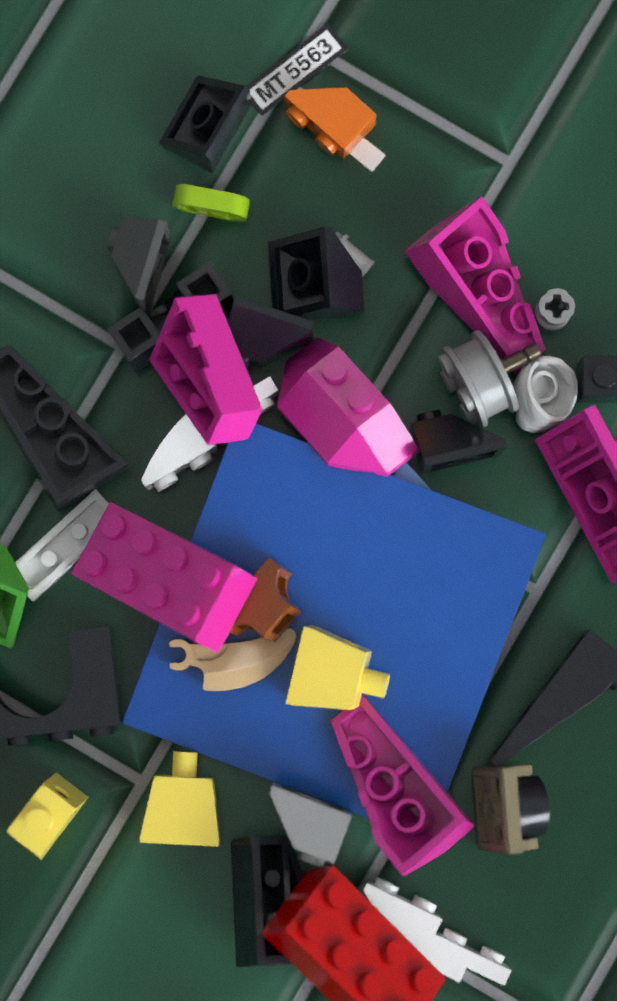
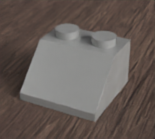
(311, 824)

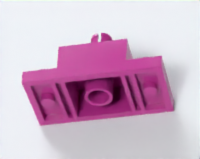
(586, 469)

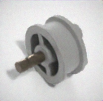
(482, 377)

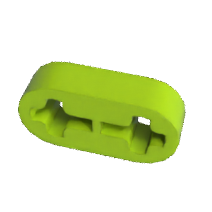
(211, 202)

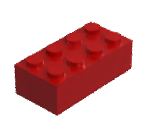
(348, 944)

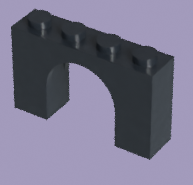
(92, 700)

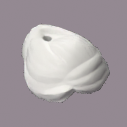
(544, 393)

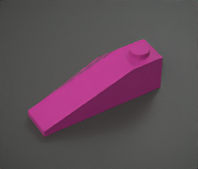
(474, 276)
(404, 801)

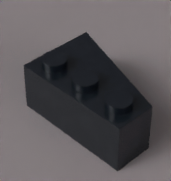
(262, 880)

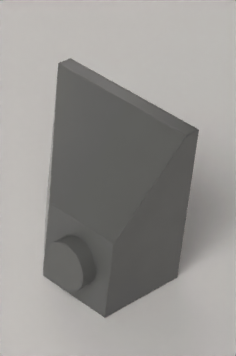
(140, 254)

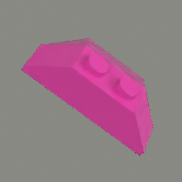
(342, 412)

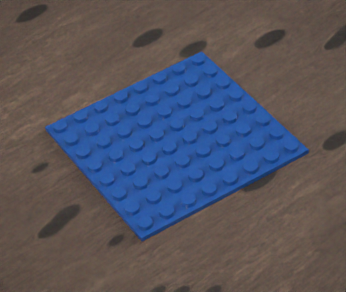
(372, 562)

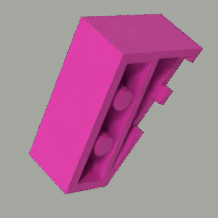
(206, 370)

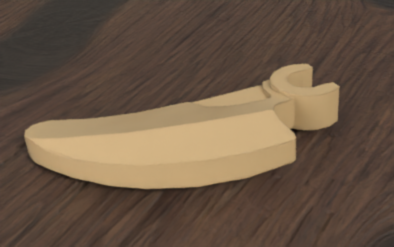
(235, 663)

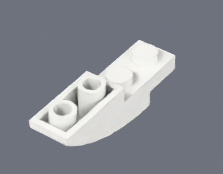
(186, 447)
(419, 925)

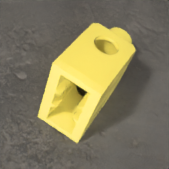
(333, 672)
(182, 806)
(47, 815)

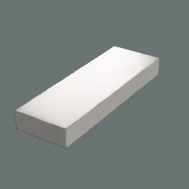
(61, 546)

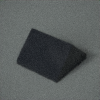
(207, 121)

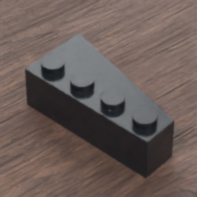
(54, 439)

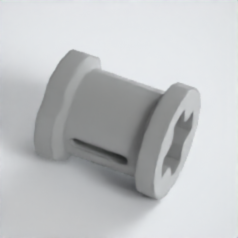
(563, 302)

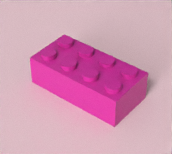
(164, 576)

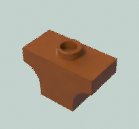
(268, 604)

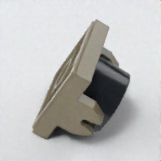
(518, 808)

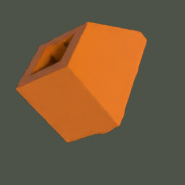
(332, 115)

